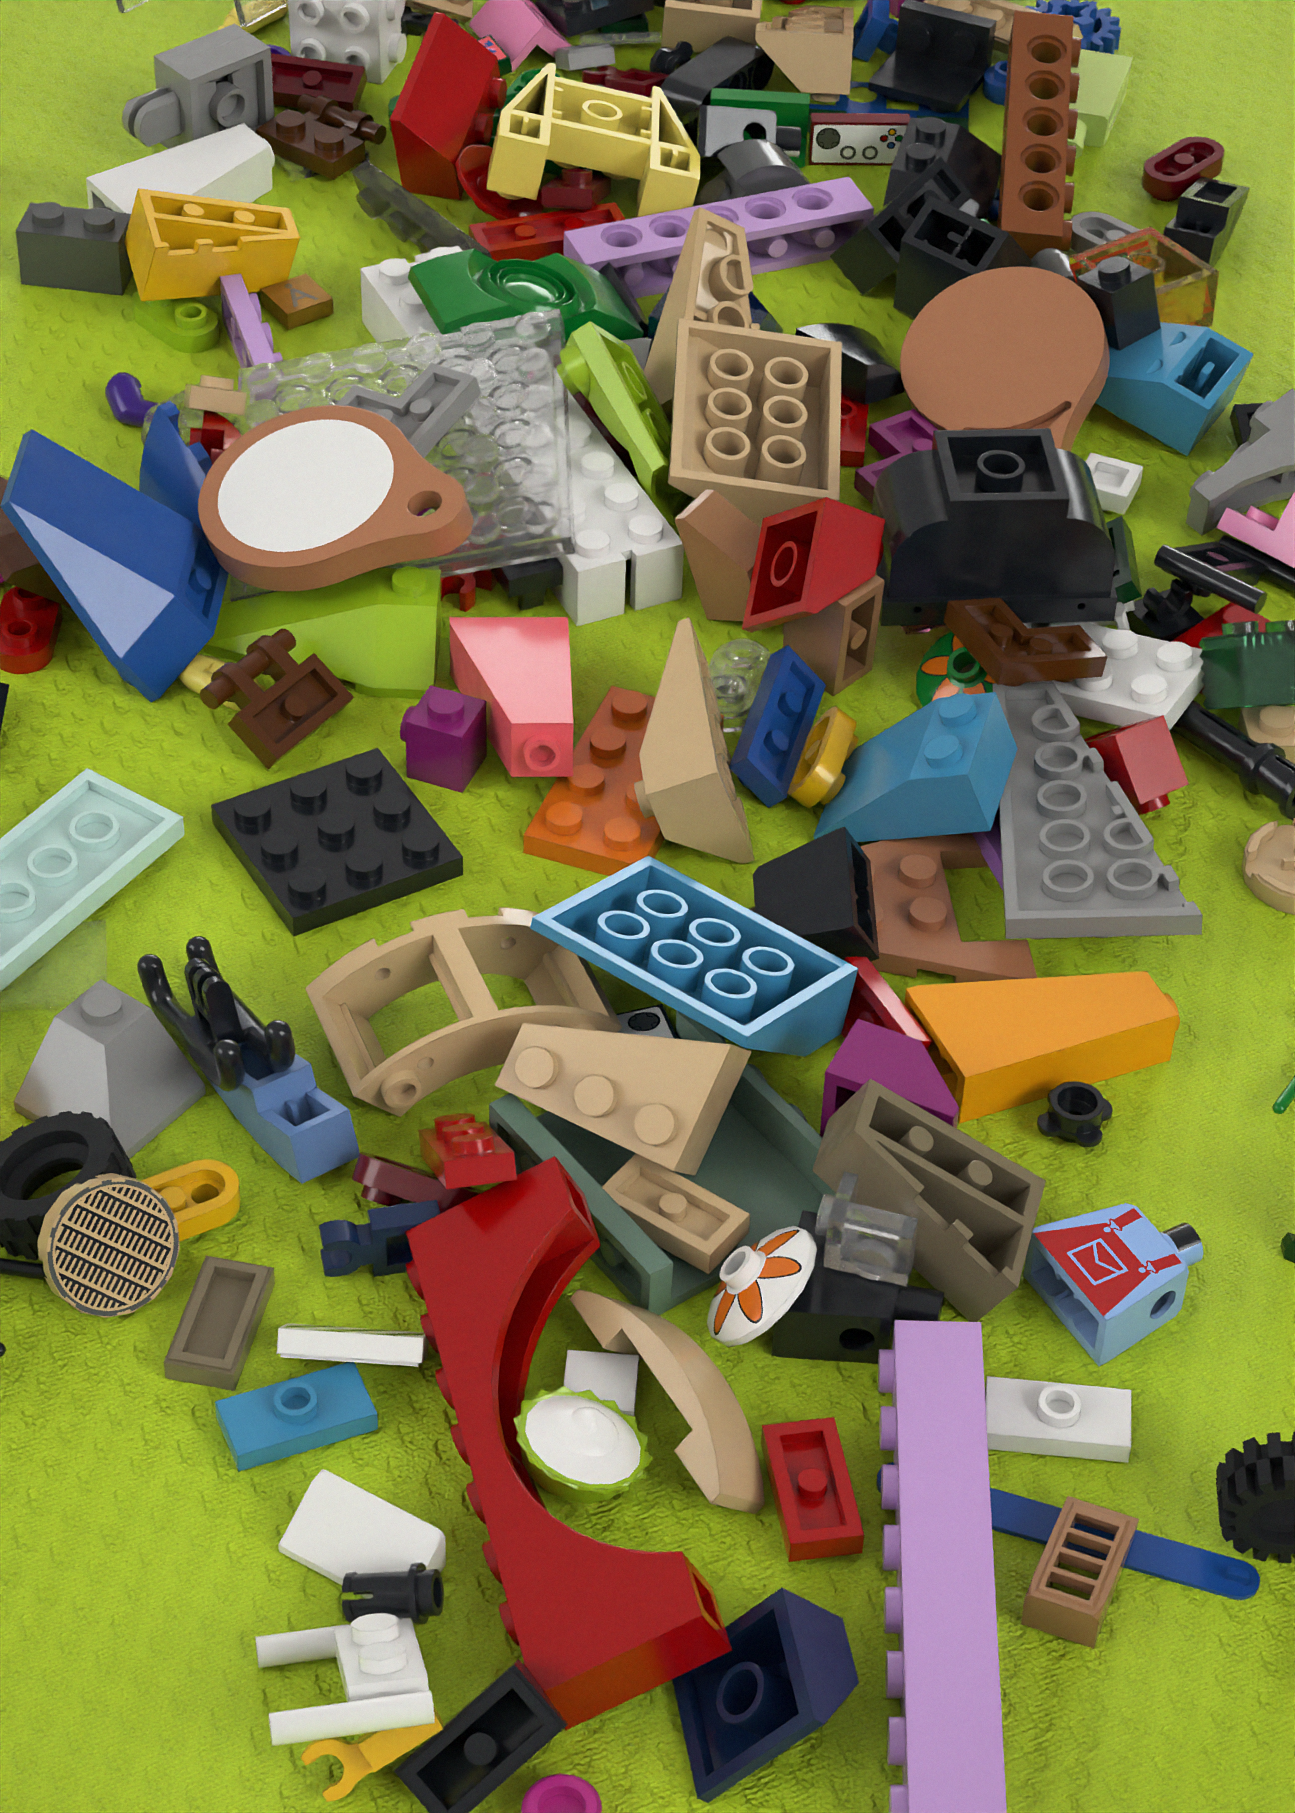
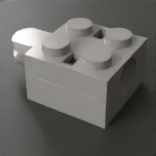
(204, 90)

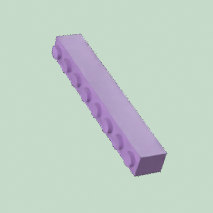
(945, 1573)

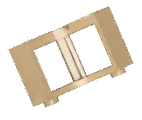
(456, 953)

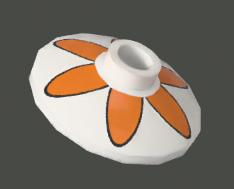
(760, 1285)

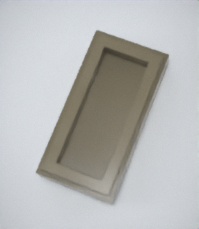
(219, 1323)

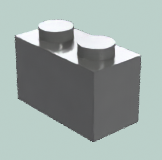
(74, 248)

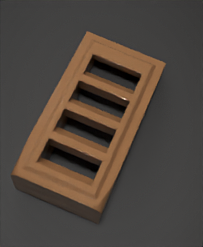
(1065, 1613)

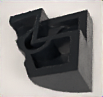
(865, 365)

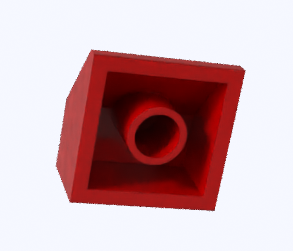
(810, 561)

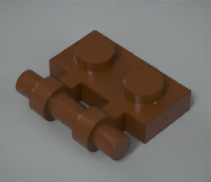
(312, 140)
(289, 710)

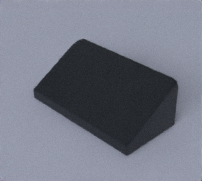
(482, 1743)

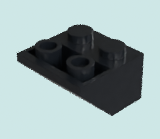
(945, 248)

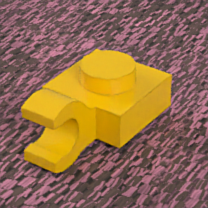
(367, 1753)

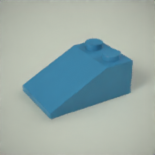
(927, 773)

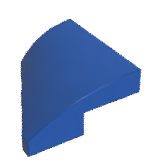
(169, 468)

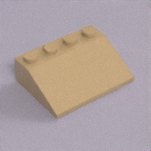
(755, 417)

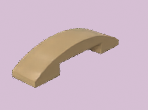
(720, 1446)

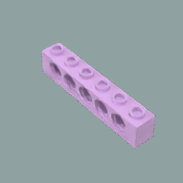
(780, 229)

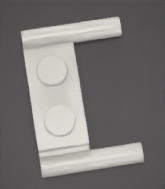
(378, 1671)

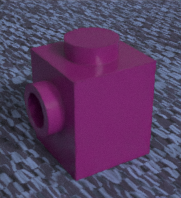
(445, 738)

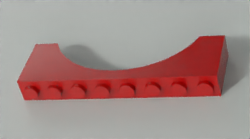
(586, 1613)

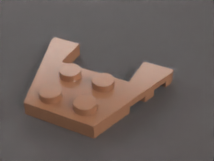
(918, 917)

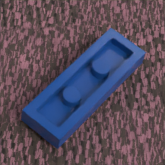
(777, 726)

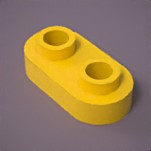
(822, 758)
(199, 1194)

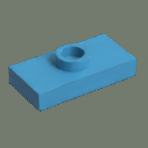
(296, 1415)

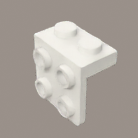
(349, 33)

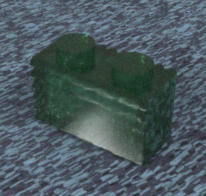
(1249, 666)

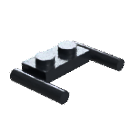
(1226, 570)

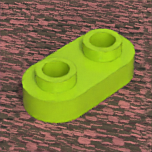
(179, 323)

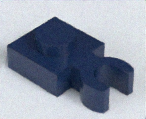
(377, 1243)

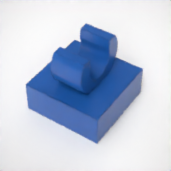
(874, 30)

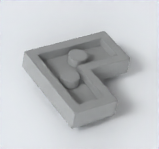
(425, 408)

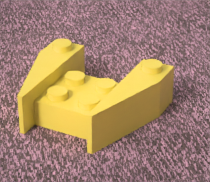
(598, 131)

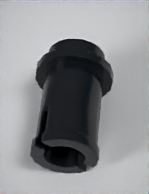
(399, 1593)

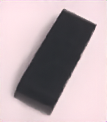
(723, 65)

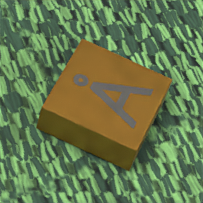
(297, 301)

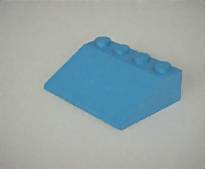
(706, 958)

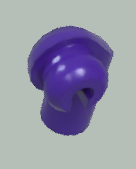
(127, 399)

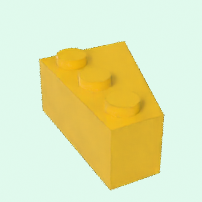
(189, 241)

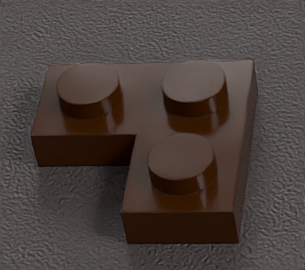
(1019, 653)

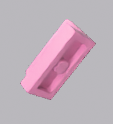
(517, 28)

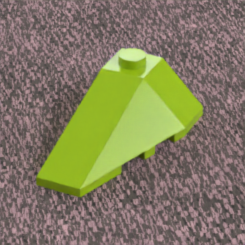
(365, 629)

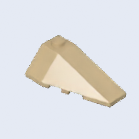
(812, 49)

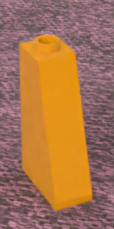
(1024, 1037)

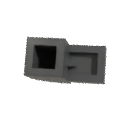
(751, 169)

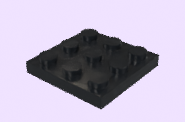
(336, 841)

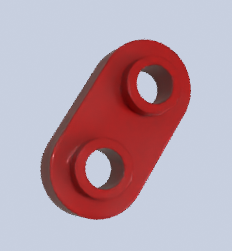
(27, 631)

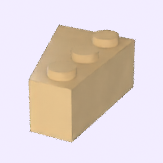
(628, 1088)

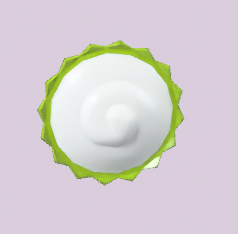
(580, 1445)

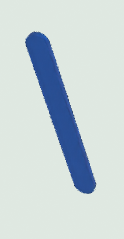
(1147, 1553)

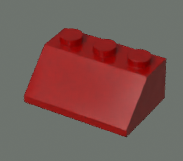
(444, 108)

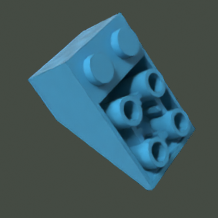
(1174, 382)

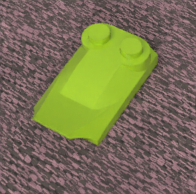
(626, 404)

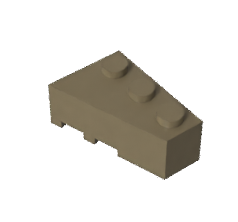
(968, 1198)

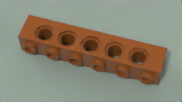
(1037, 131)

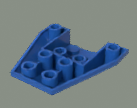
(120, 561)

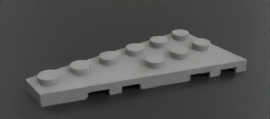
(1071, 838)

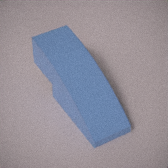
(292, 1117)

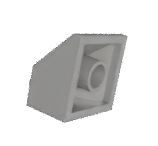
(114, 1062)

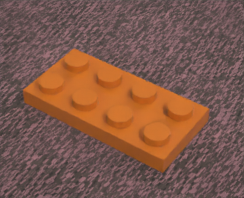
(595, 813)

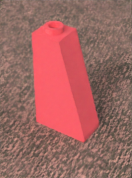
(527, 688)

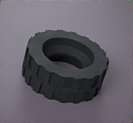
(42, 1153)

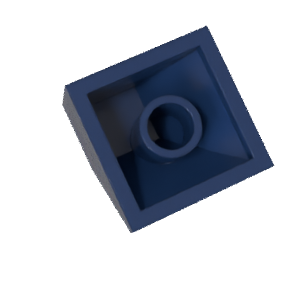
(766, 1694)

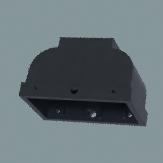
(993, 521)

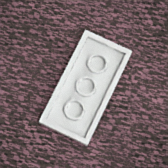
(1139, 678)

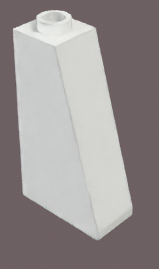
(219, 166)

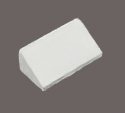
(354, 1531)

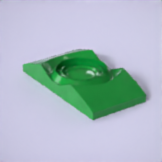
(476, 288)

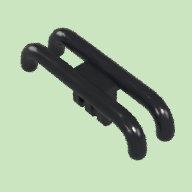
(219, 1018)

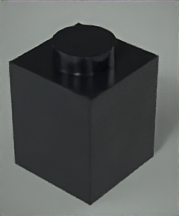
(1124, 298)

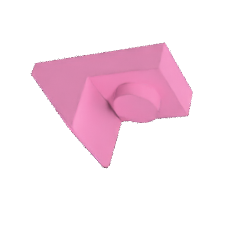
(1264, 531)

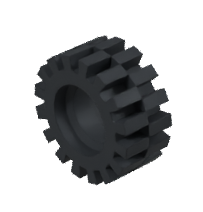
(1259, 1497)

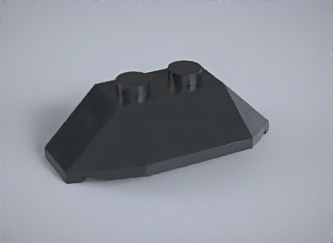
(964, 153)

